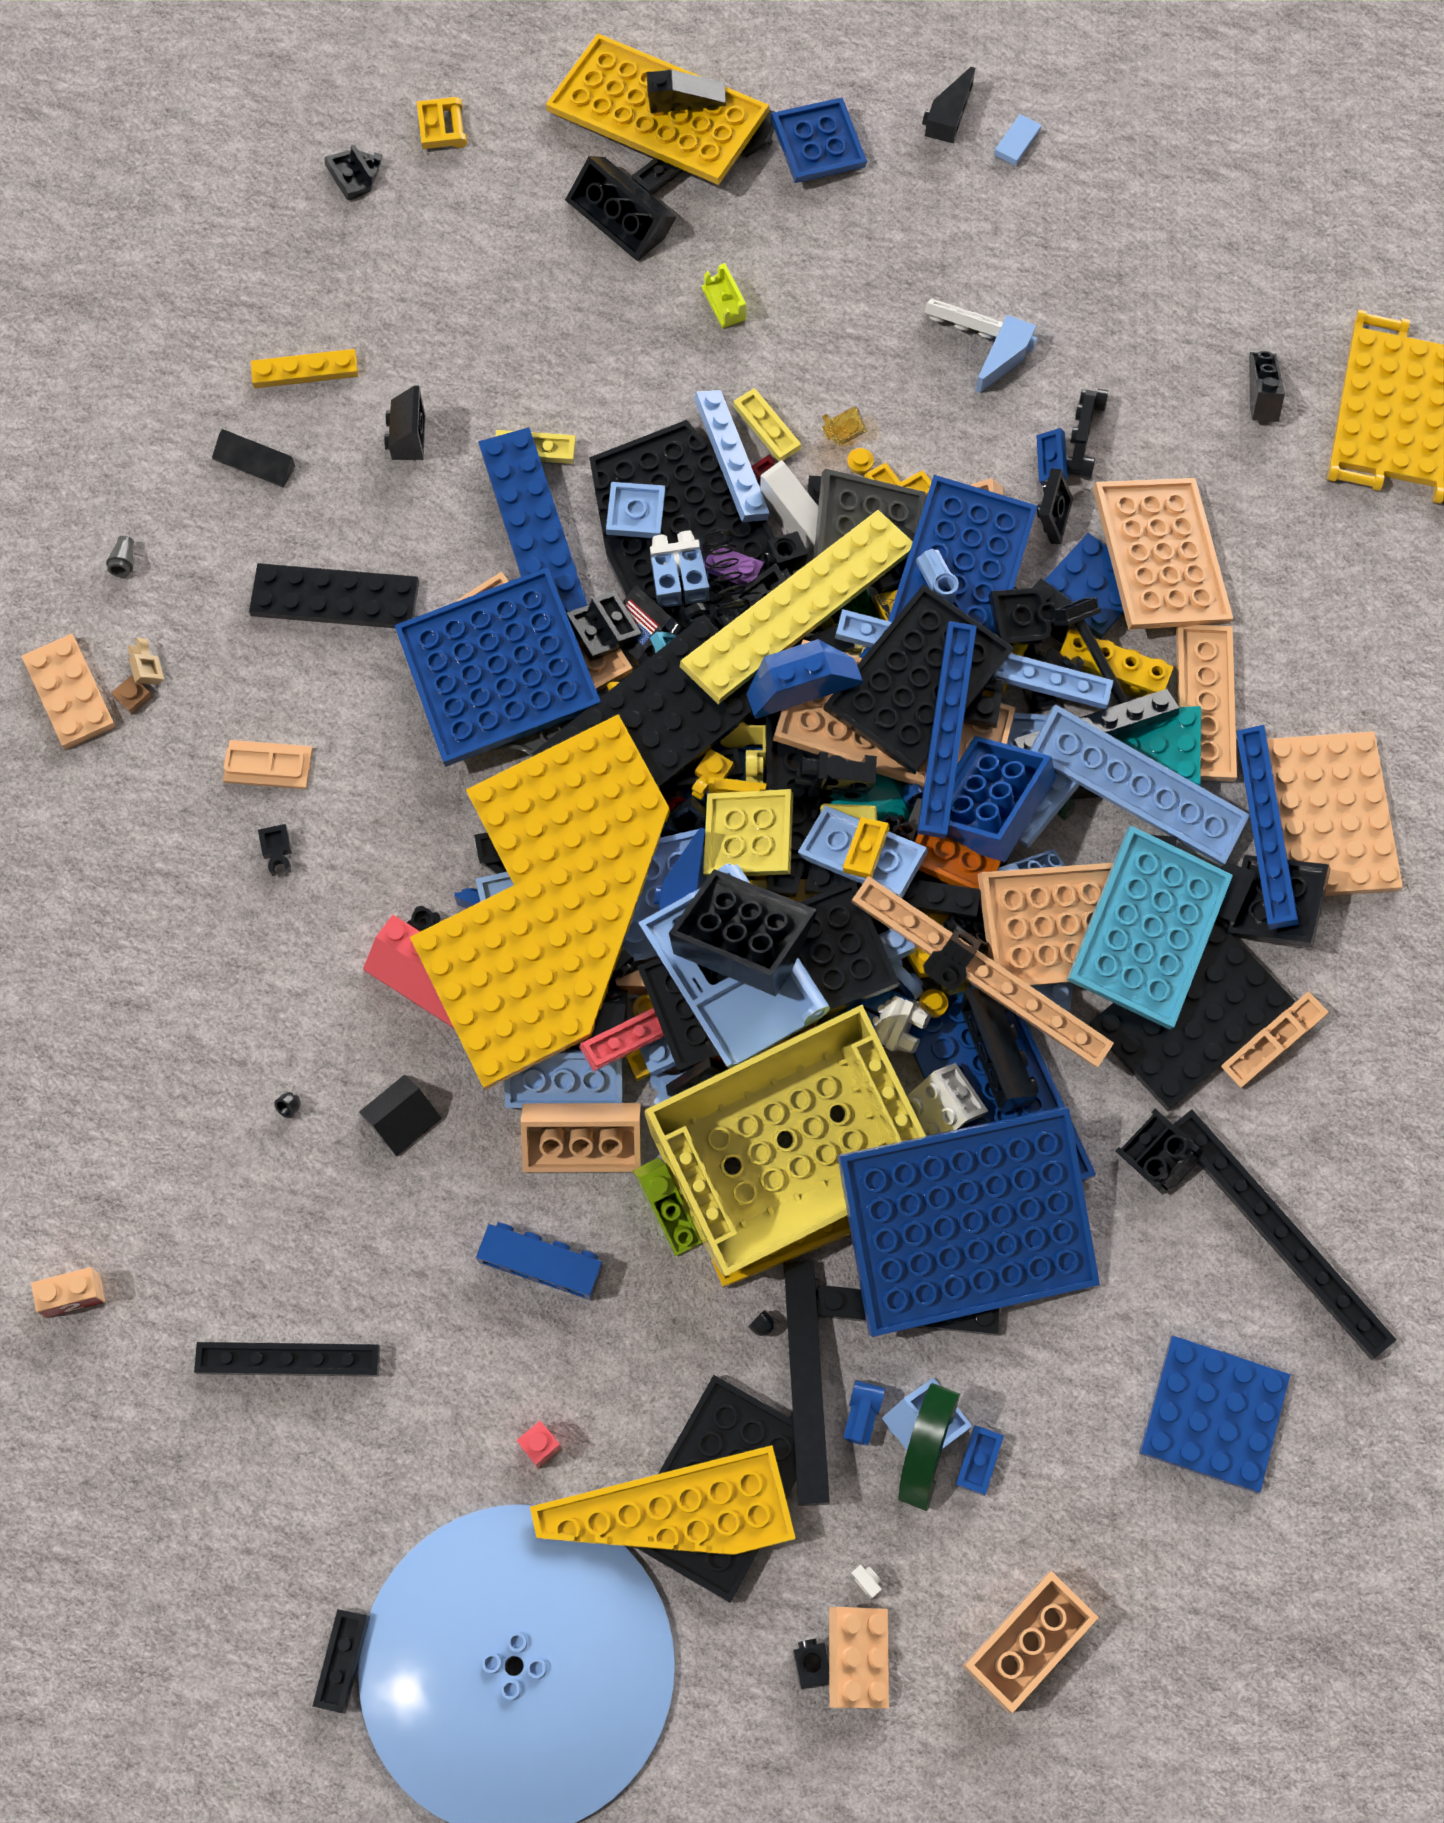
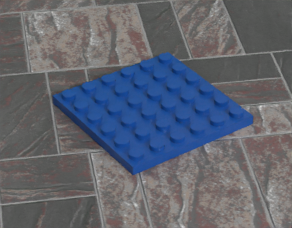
(497, 666)

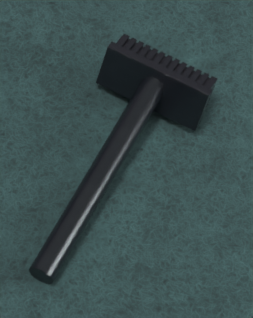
(1076, 614)

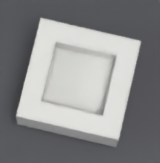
(866, 1580)

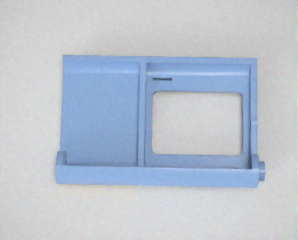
(733, 1014)

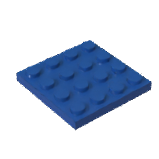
(1215, 1414)

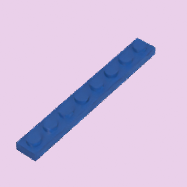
(946, 730)
(1267, 828)

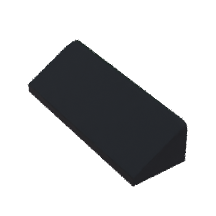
(253, 458)

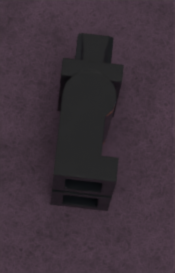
(836, 777)

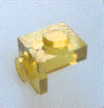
(844, 426)

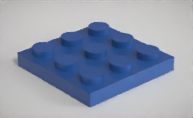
(818, 140)
(1086, 574)

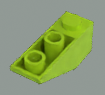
(667, 1206)

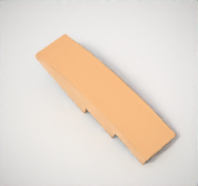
(1274, 1039)

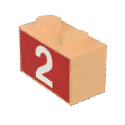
(68, 1292)

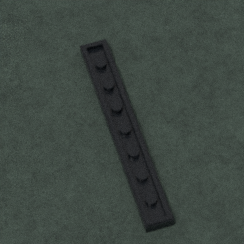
(806, 1384)

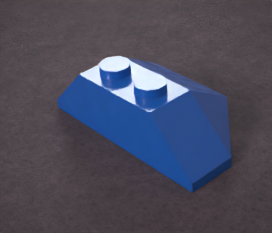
(800, 677)

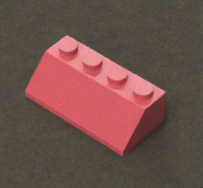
(398, 966)

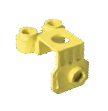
(755, 759)

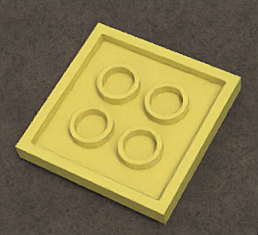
(749, 831)

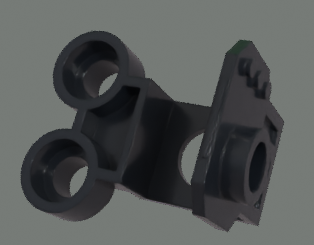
(950, 963)

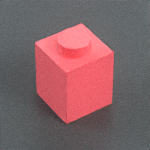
(539, 1444)

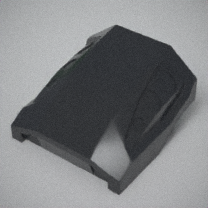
(1161, 1153)

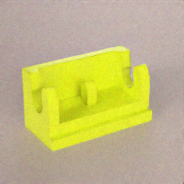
(724, 297)

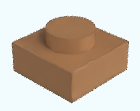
(131, 695)

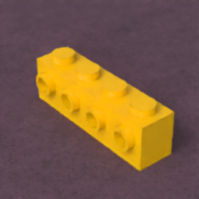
(1134, 672)

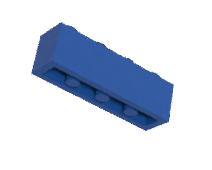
(540, 1261)

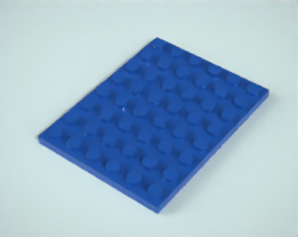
(968, 1221)

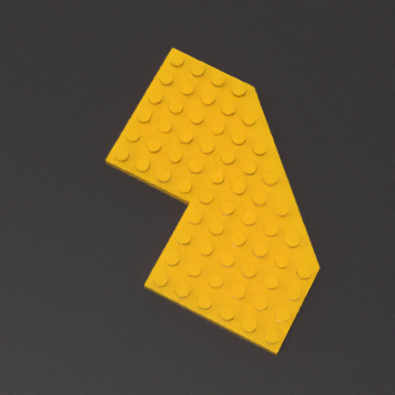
(538, 958)

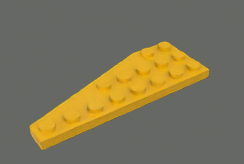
(703, 1508)

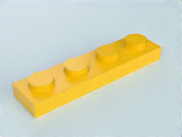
(304, 368)

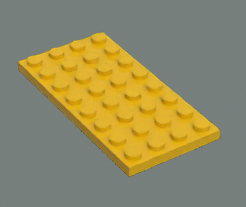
(610, 97)

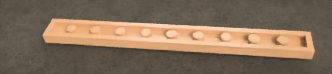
(985, 974)

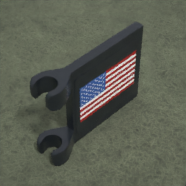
(650, 619)

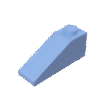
(1008, 350)

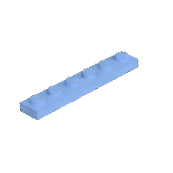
(731, 456)

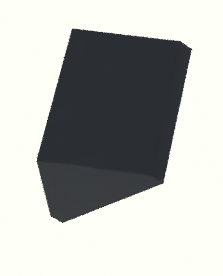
(400, 1114)

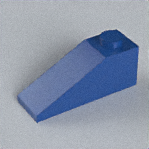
(683, 875)

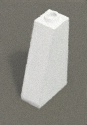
(790, 503)

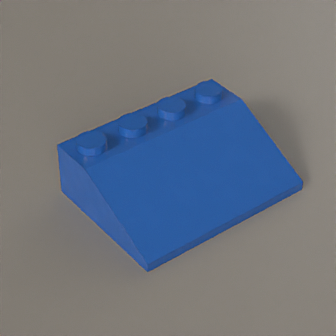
(997, 795)

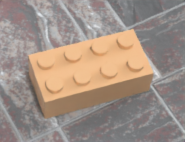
(1030, 1642)

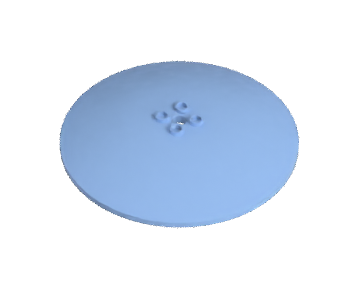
(531, 1743)

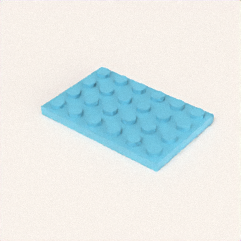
(1150, 927)

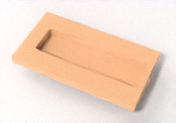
(267, 764)

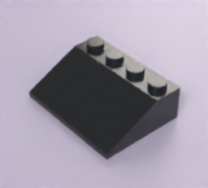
(742, 932)

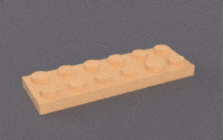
(1207, 681)

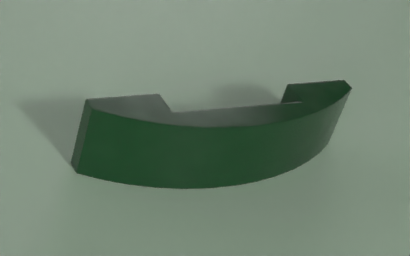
(926, 1446)

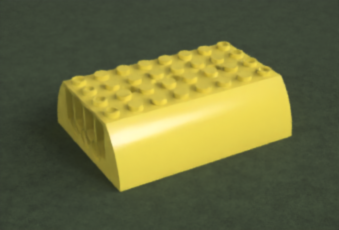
(740, 1113)

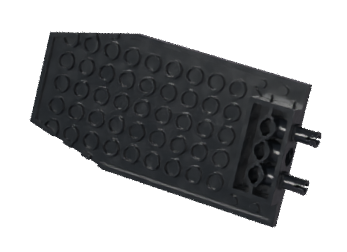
(693, 501)

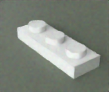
(963, 318)

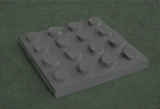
(851, 499)

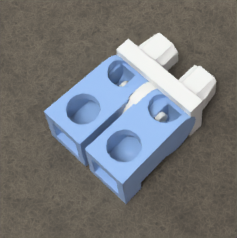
(678, 560)

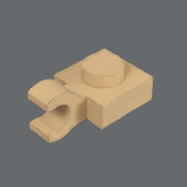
(144, 666)

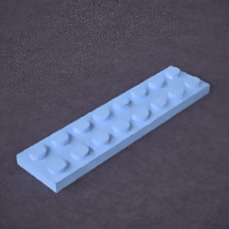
(1140, 785)

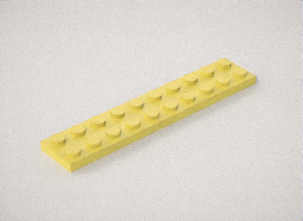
(797, 606)

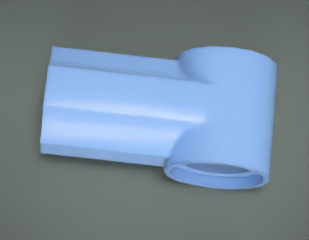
(937, 574)

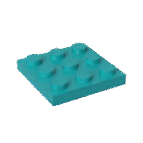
(1172, 742)

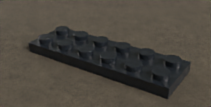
(333, 596)

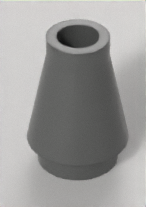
(121, 558)

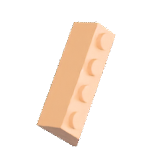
(581, 1137)

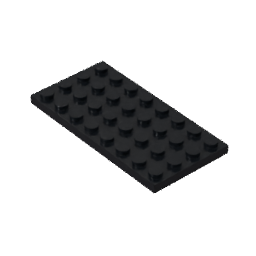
(666, 709)
(838, 953)

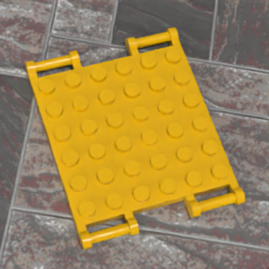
(1390, 409)

